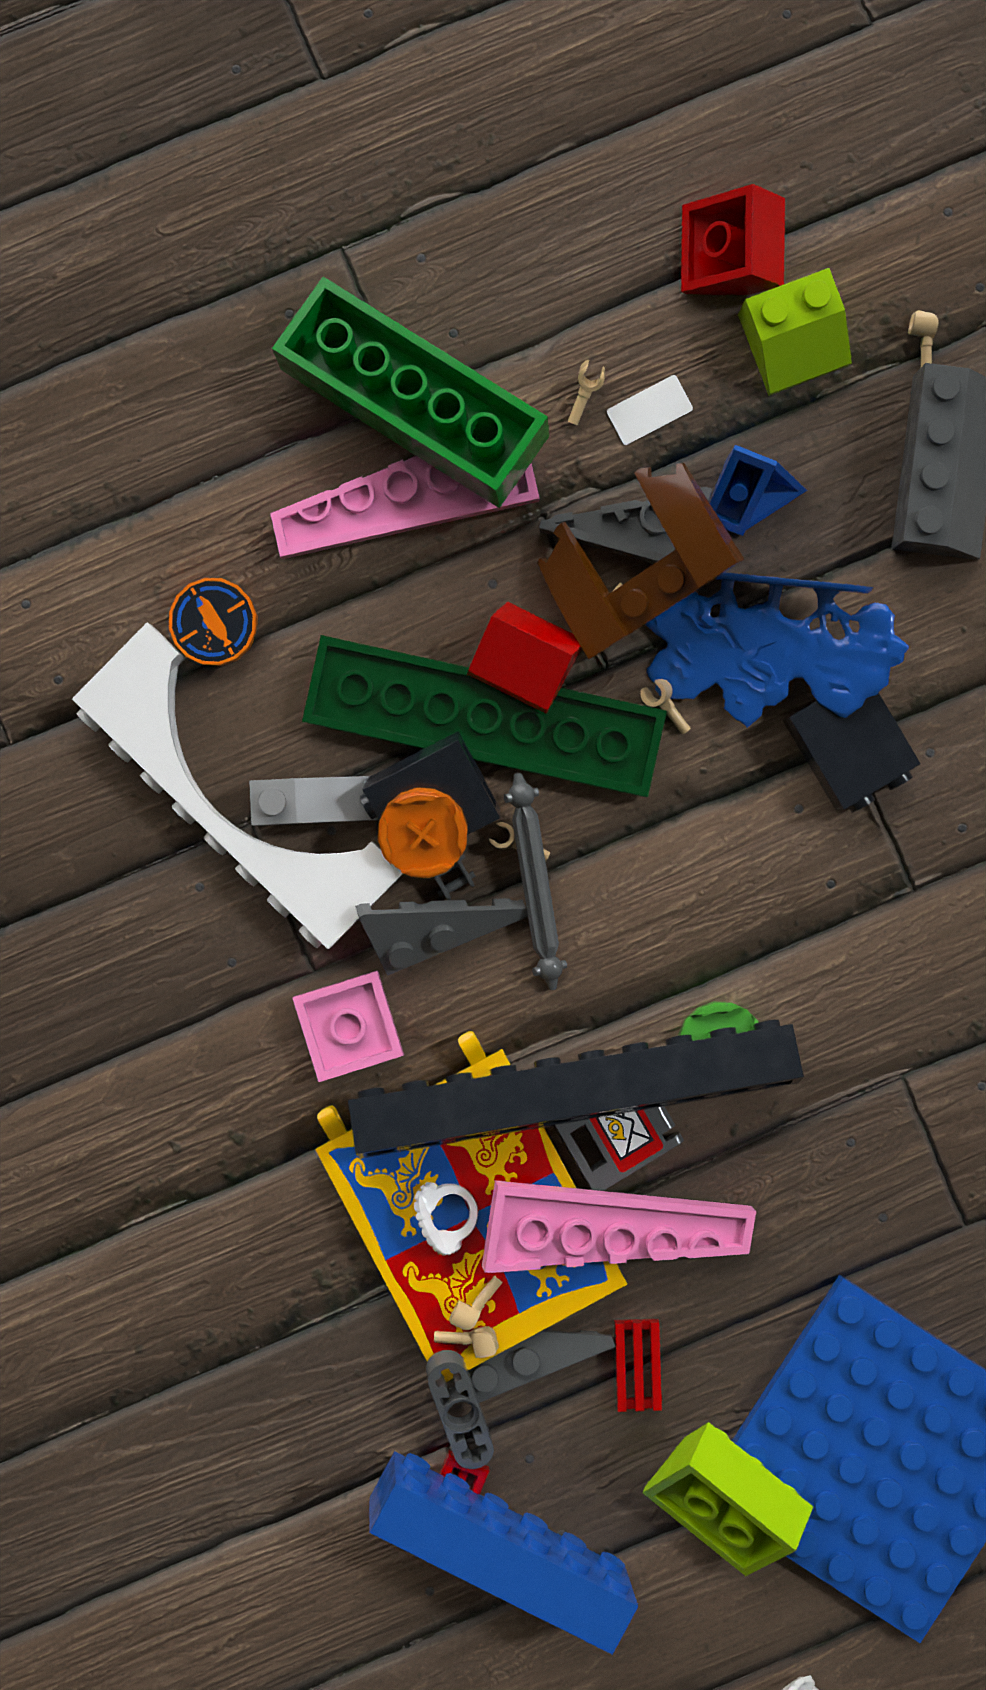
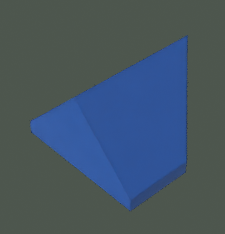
(751, 489)

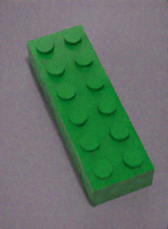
(411, 392)

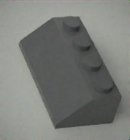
(943, 464)

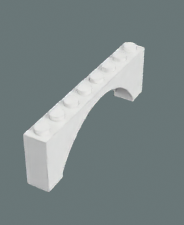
(136, 708)

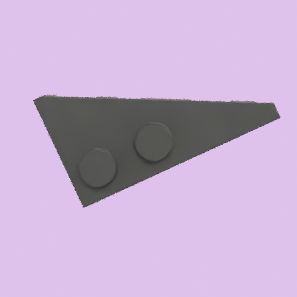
(619, 528)
(427, 929)
(534, 1359)

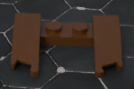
(699, 556)

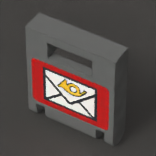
(625, 1143)

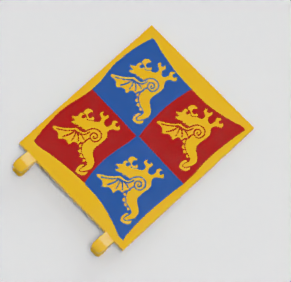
(423, 1282)

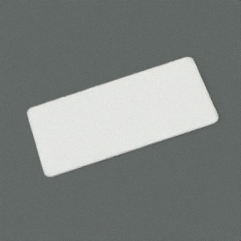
(649, 409)

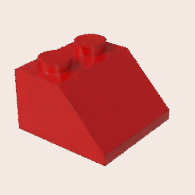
(733, 243)

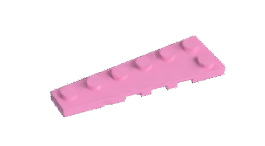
(384, 504)
(579, 1226)

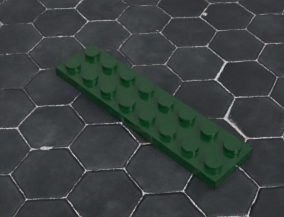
(426, 700)

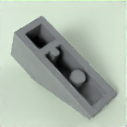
(307, 800)

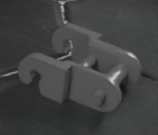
(457, 883)

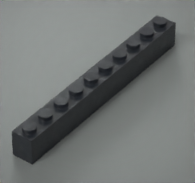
(574, 1090)

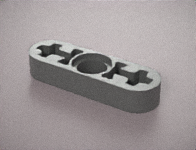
(457, 1426)

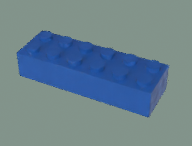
(502, 1551)

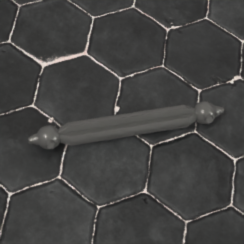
(535, 881)

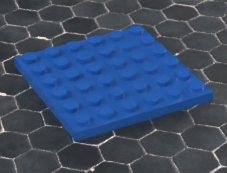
(886, 1448)

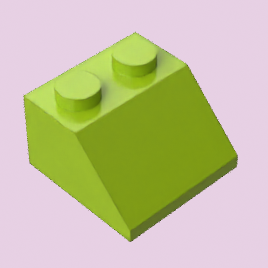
(797, 331)

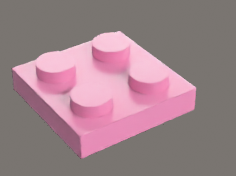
(348, 1026)

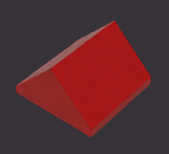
(524, 656)

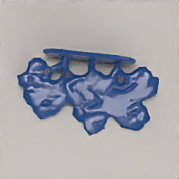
(760, 650)

